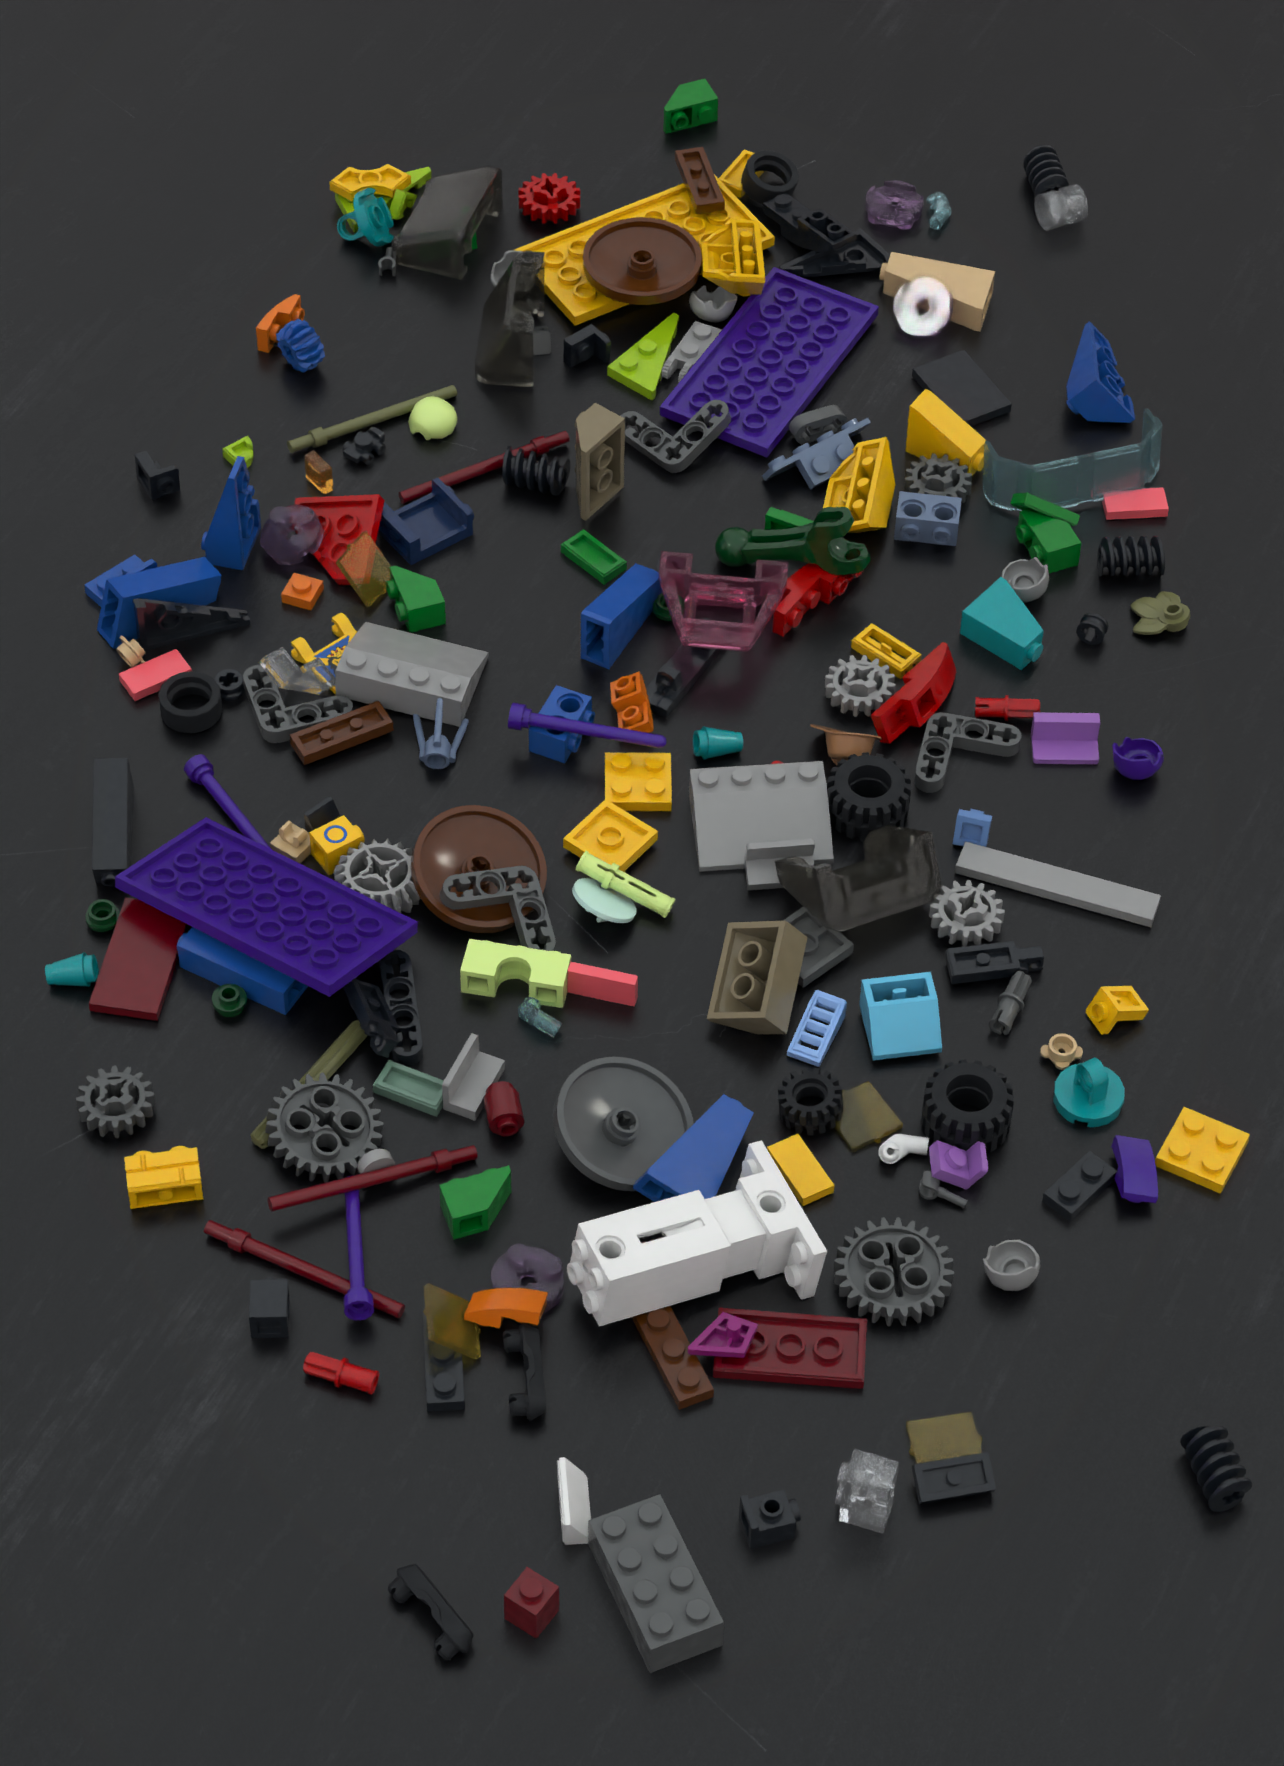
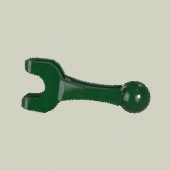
(811, 543)

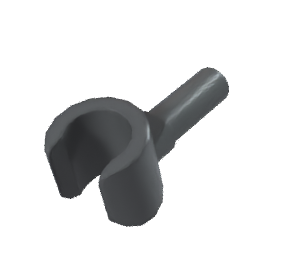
(387, 262)
(930, 1189)

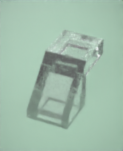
(286, 674)

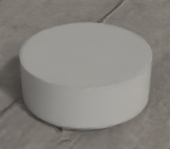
(375, 1160)

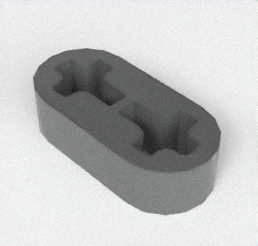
(813, 424)

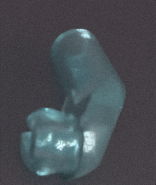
(942, 209)
(530, 1012)

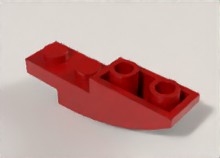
(804, 592)
(919, 698)

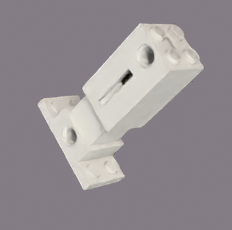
(691, 1243)

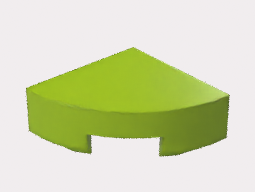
(400, 202)
(240, 448)

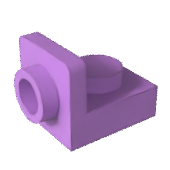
(957, 1165)

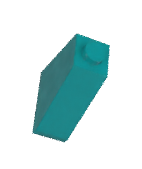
(1003, 625)

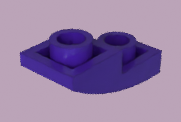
(1136, 1169)

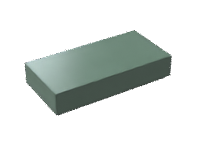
(410, 1088)

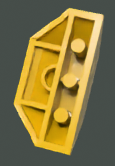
(735, 257)
(864, 485)

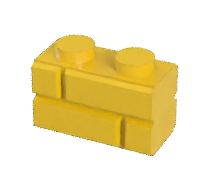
(163, 1177)

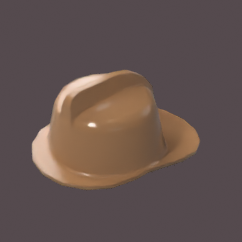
(843, 744)

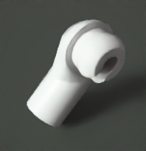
(900, 1145)

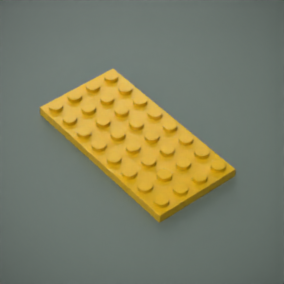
(564, 250)

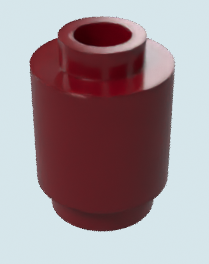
(503, 1109)

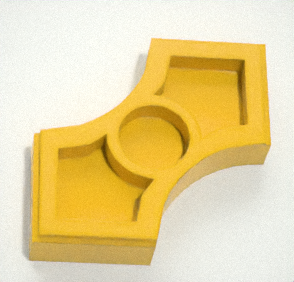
(383, 180)

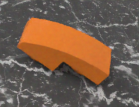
(275, 319)
(632, 703)
(519, 1304)

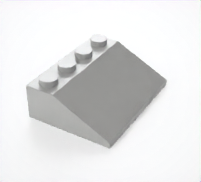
(409, 672)
(758, 806)

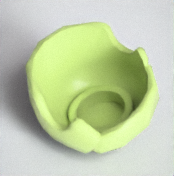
(433, 418)

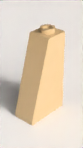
(968, 285)

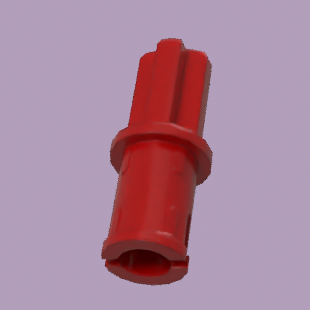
(1006, 707)
(341, 1372)

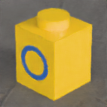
(334, 840)

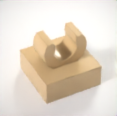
(292, 842)

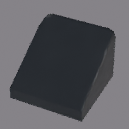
(321, 814)

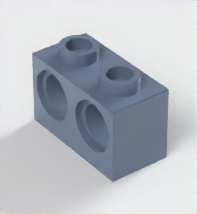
(927, 518)

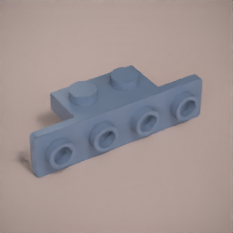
(822, 459)

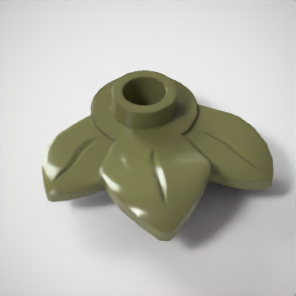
(1160, 614)

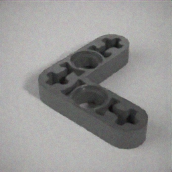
(670, 444)
(286, 717)
(954, 737)
(515, 896)

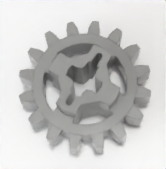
(859, 685)
(966, 913)

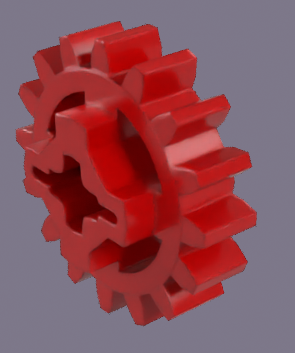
(549, 198)

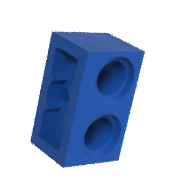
(555, 743)

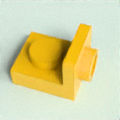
(1115, 1005)

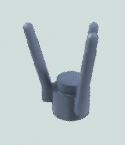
(437, 751)

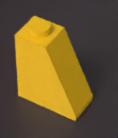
(941, 431)

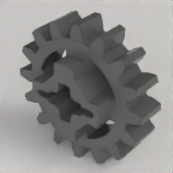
(938, 477)
(115, 1101)

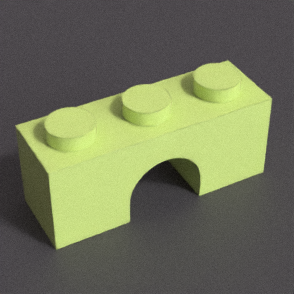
(491, 963)

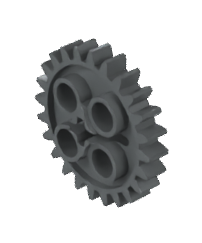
(323, 1126)
(926, 1266)

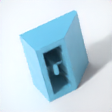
(901, 1015)

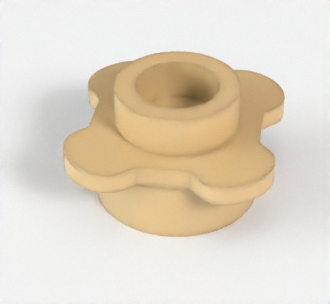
(130, 652)
(1061, 1043)

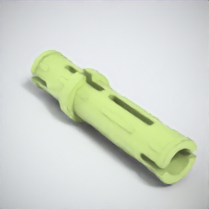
(625, 884)

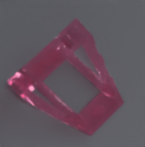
(724, 591)

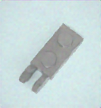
(690, 349)

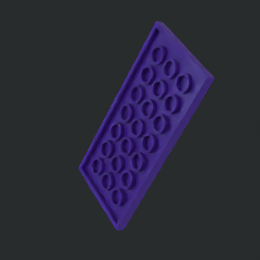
(772, 359)
(267, 906)

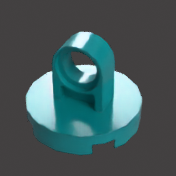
(372, 219)
(1089, 1093)

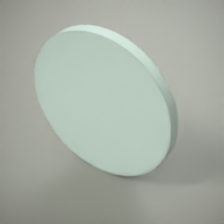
(603, 903)

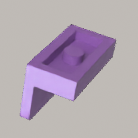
(1065, 738)

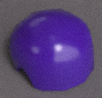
(1137, 758)

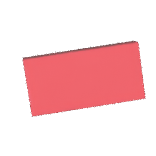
(1136, 504)
(150, 675)
(602, 984)

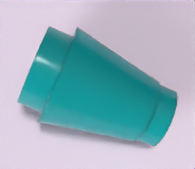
(716, 742)
(73, 971)

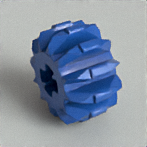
(300, 345)

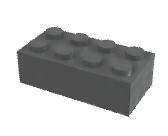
(655, 1583)

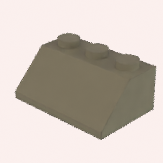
(598, 458)
(757, 976)

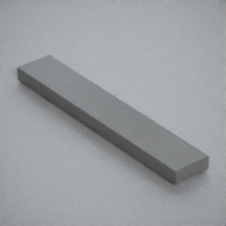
(1058, 884)

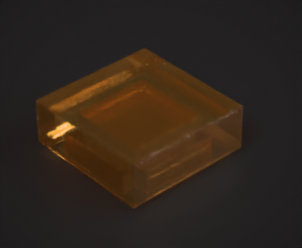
(318, 472)

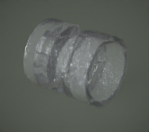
(1061, 207)

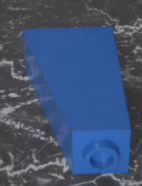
(182, 582)
(618, 615)
(227, 965)
(699, 1155)

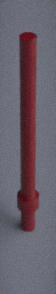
(539, 445)
(438, 1161)
(241, 1241)

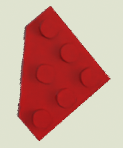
(343, 523)

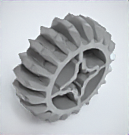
(380, 873)

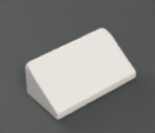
(573, 1502)

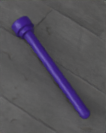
(522, 717)
(201, 771)
(358, 1300)

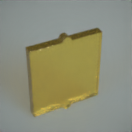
(365, 568)
(865, 1117)
(447, 1323)
(943, 1437)

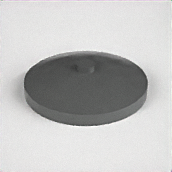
(618, 1119)

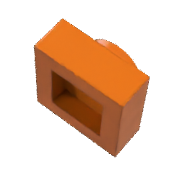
(302, 591)

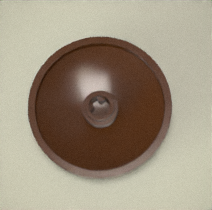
(642, 261)
(472, 841)

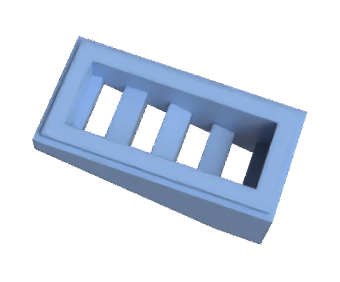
(823, 1008)

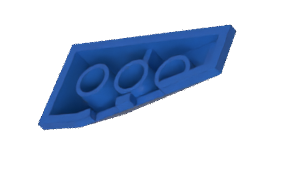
(1095, 383)
(234, 522)

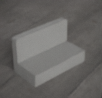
(761, 859)
(469, 1078)

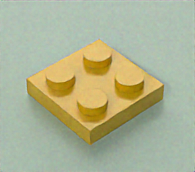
(639, 781)
(611, 836)
(1202, 1150)

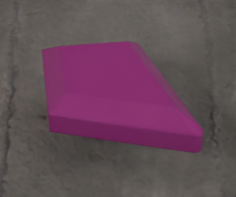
(725, 1337)

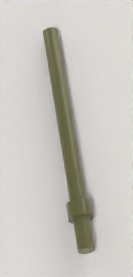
(319, 436)

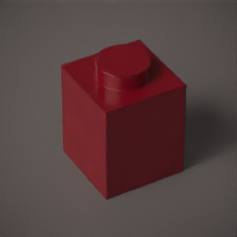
(531, 1602)

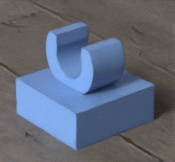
(972, 827)

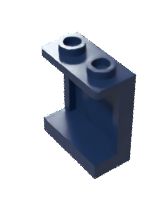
(427, 523)

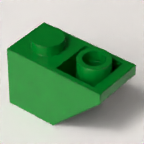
(690, 106)
(1048, 540)
(416, 598)
(474, 1201)

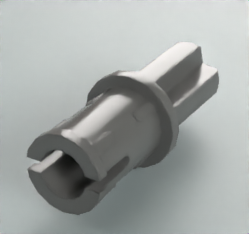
(1010, 1003)

